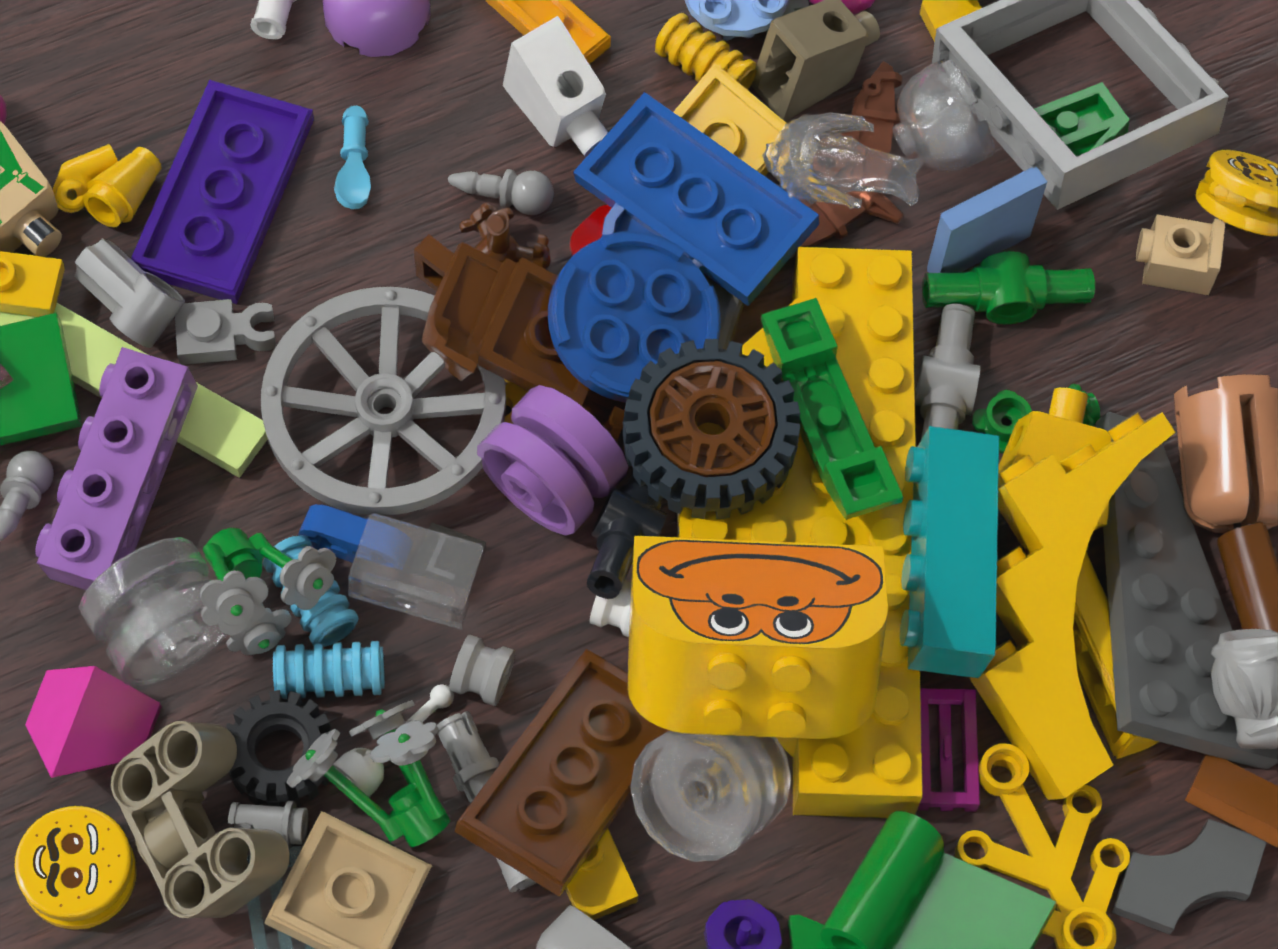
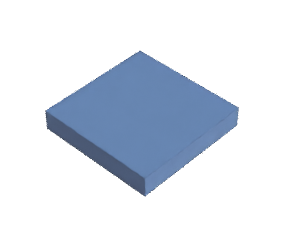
(987, 223)

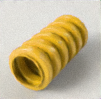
(699, 51)

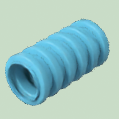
(329, 618)
(329, 669)

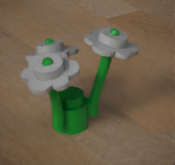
(238, 593)

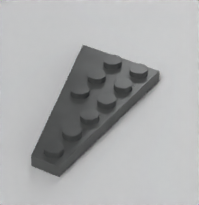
(1165, 617)

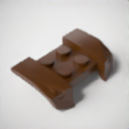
(499, 320)

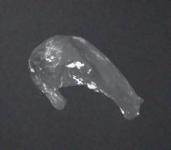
(824, 165)

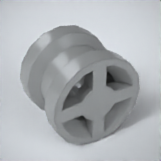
(482, 670)

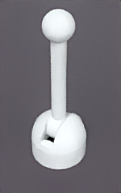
(358, 764)

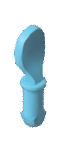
(353, 181)

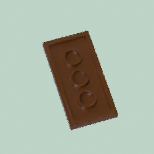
(562, 777)

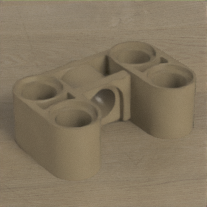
(176, 832)

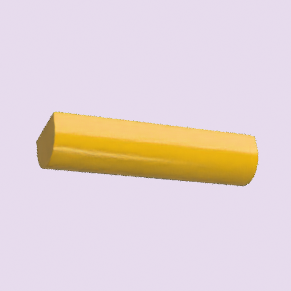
(1095, 661)

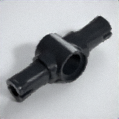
(623, 516)

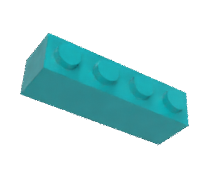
(952, 552)

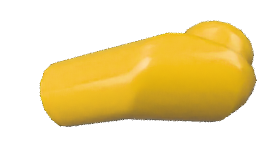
(75, 175)

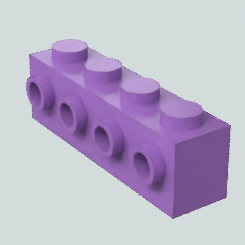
(117, 469)

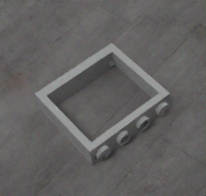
(1030, 138)

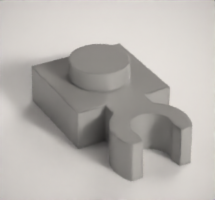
(212, 330)

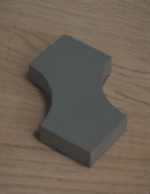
(1164, 886)

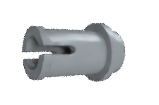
(287, 820)

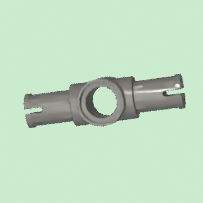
(948, 375)

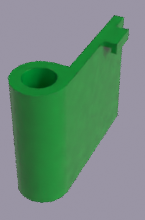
(926, 899)

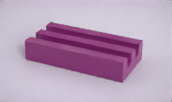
(946, 798)

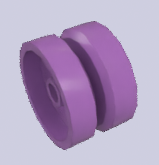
(552, 459)

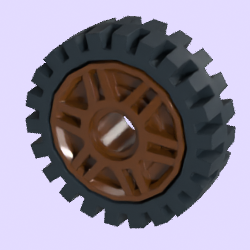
(703, 468)

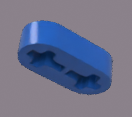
(333, 530)

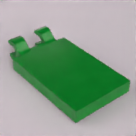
(42, 388)

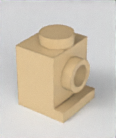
(1181, 253)

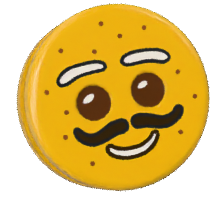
(1241, 191)
(75, 867)

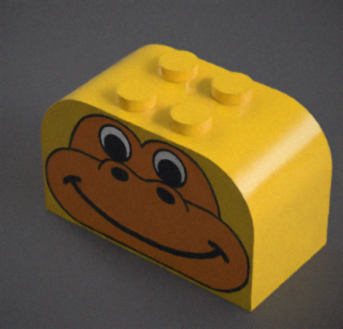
(756, 636)

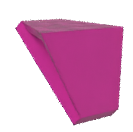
(88, 719)

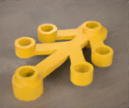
(1050, 865)

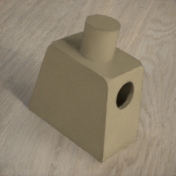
(811, 55)

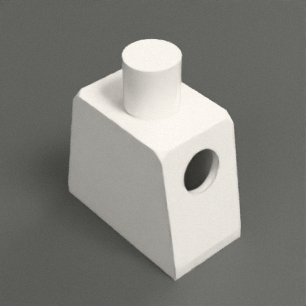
(556, 87)

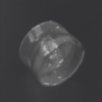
(152, 611)
(708, 791)

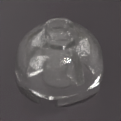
(941, 120)

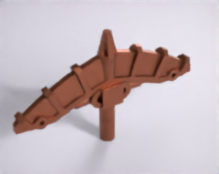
(877, 106)

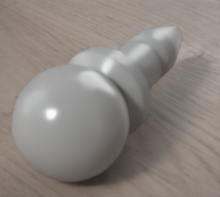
(528, 192)
(26, 479)

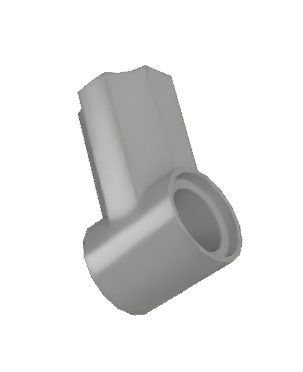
(138, 300)

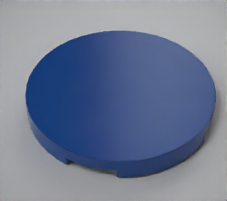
(626, 305)

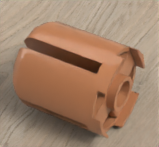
(1229, 452)

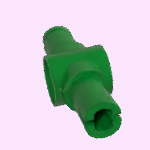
(1008, 287)

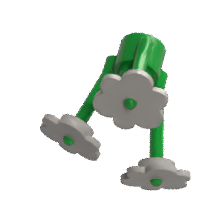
(416, 809)

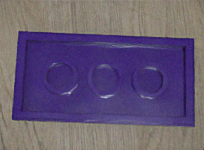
(222, 191)

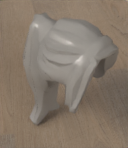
(1247, 684)

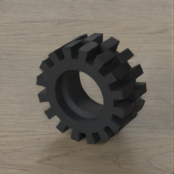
(259, 721)

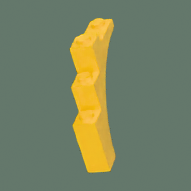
(1037, 685)

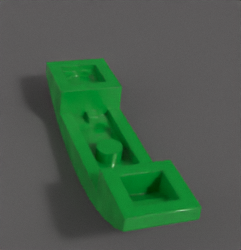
(829, 418)

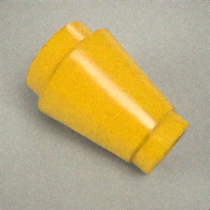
(122, 187)

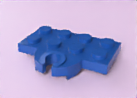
(697, 194)

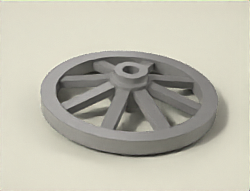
(372, 395)

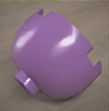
(376, 25)

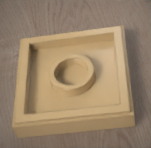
(347, 889)

